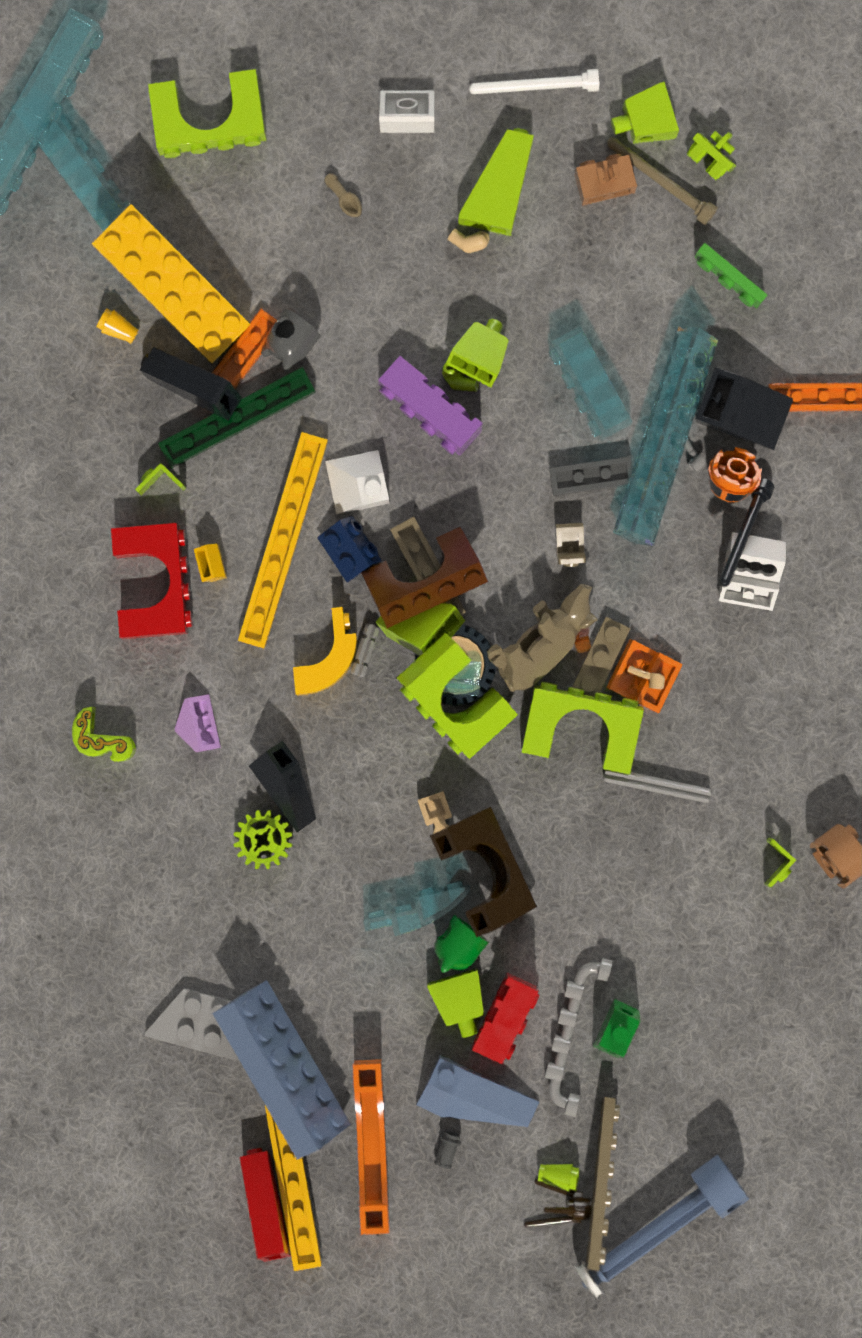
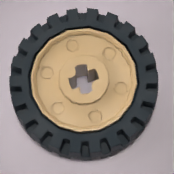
(476, 648)

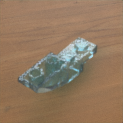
(430, 907)

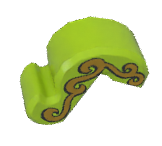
(96, 745)

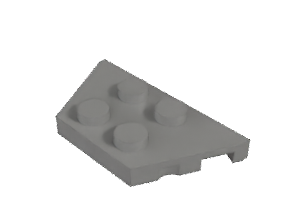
(192, 1025)

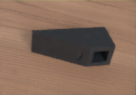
(285, 783)

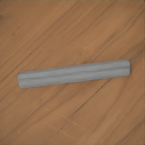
(658, 785)

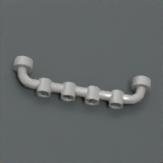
(562, 1043)

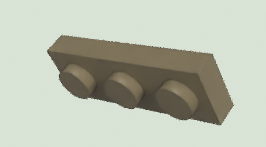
(601, 657)

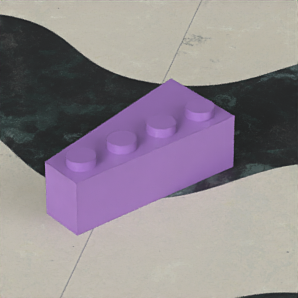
(429, 406)

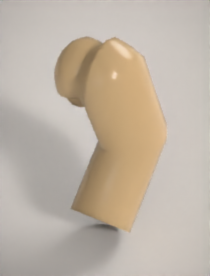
(469, 243)

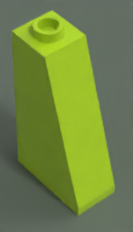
(497, 192)

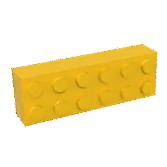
(170, 284)

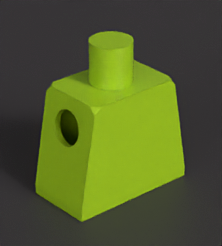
(648, 116)
(480, 352)
(459, 1000)

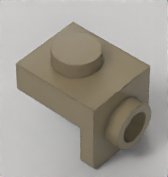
(570, 544)

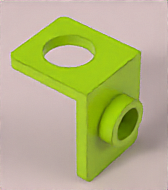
(152, 475)
(784, 870)

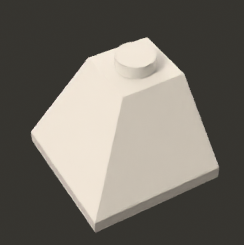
(357, 482)

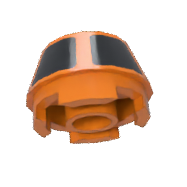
(734, 474)

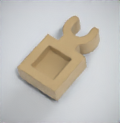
(435, 810)

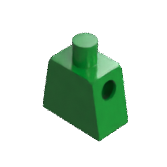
(617, 1029)

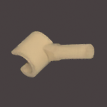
(656, 679)

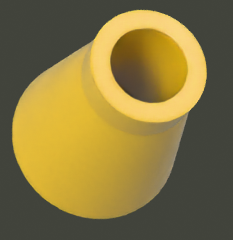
(117, 326)

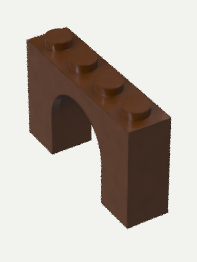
(403, 600)

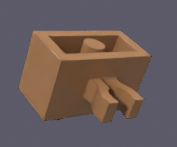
(605, 179)

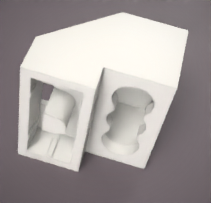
(758, 587)

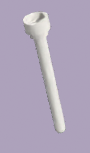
(588, 80)

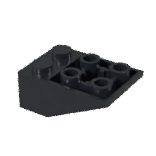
(743, 409)

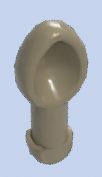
(348, 201)

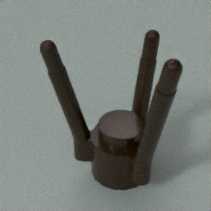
(576, 1208)

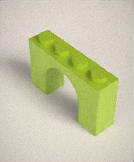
(243, 125)
(425, 683)
(551, 704)

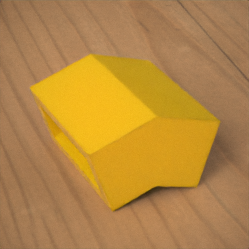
(210, 563)

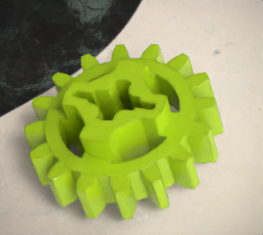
(252, 832)

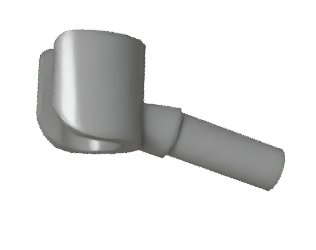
(697, 462)

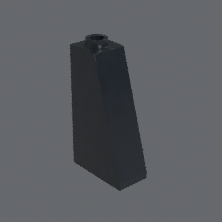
(191, 382)

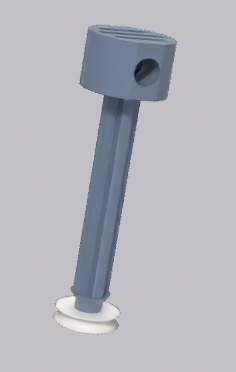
(716, 1189)

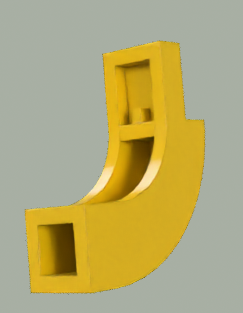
(328, 672)

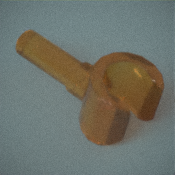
(582, 644)

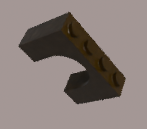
(509, 892)

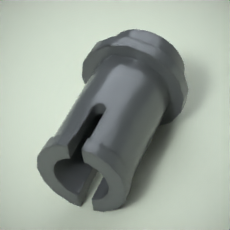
(447, 1149)

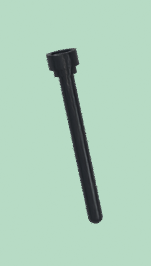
(760, 495)

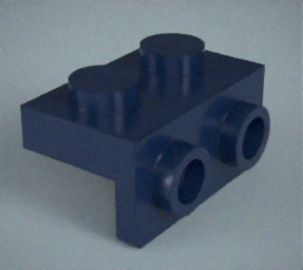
(349, 548)

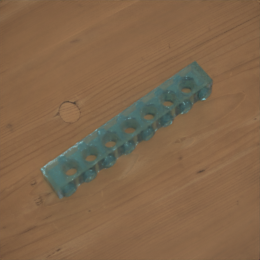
(665, 435)

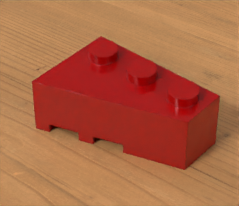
(505, 1018)

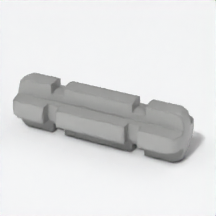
(365, 650)

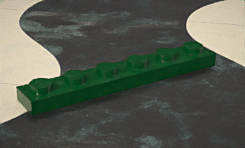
(248, 413)

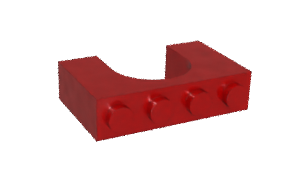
(170, 614)

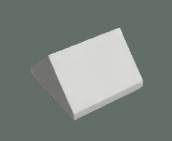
(406, 112)

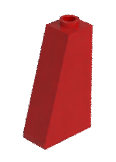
(264, 1206)

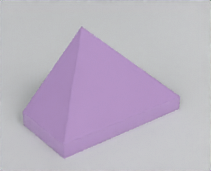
(197, 724)

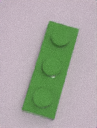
(729, 276)

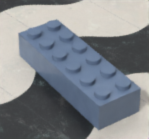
(282, 1069)

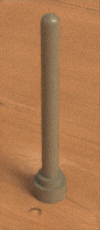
(703, 210)

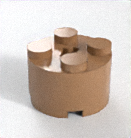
(839, 854)

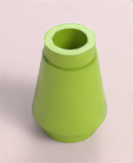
(559, 1175)

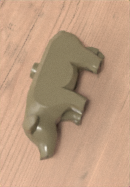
(545, 642)

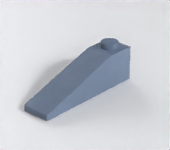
(469, 1095)

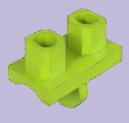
(703, 146)

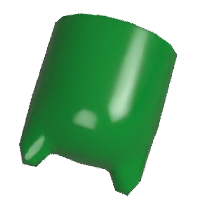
(458, 946)

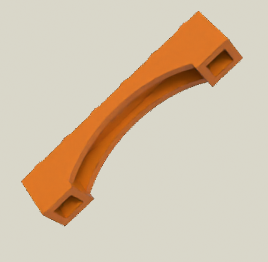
(371, 1146)

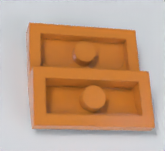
(638, 688)

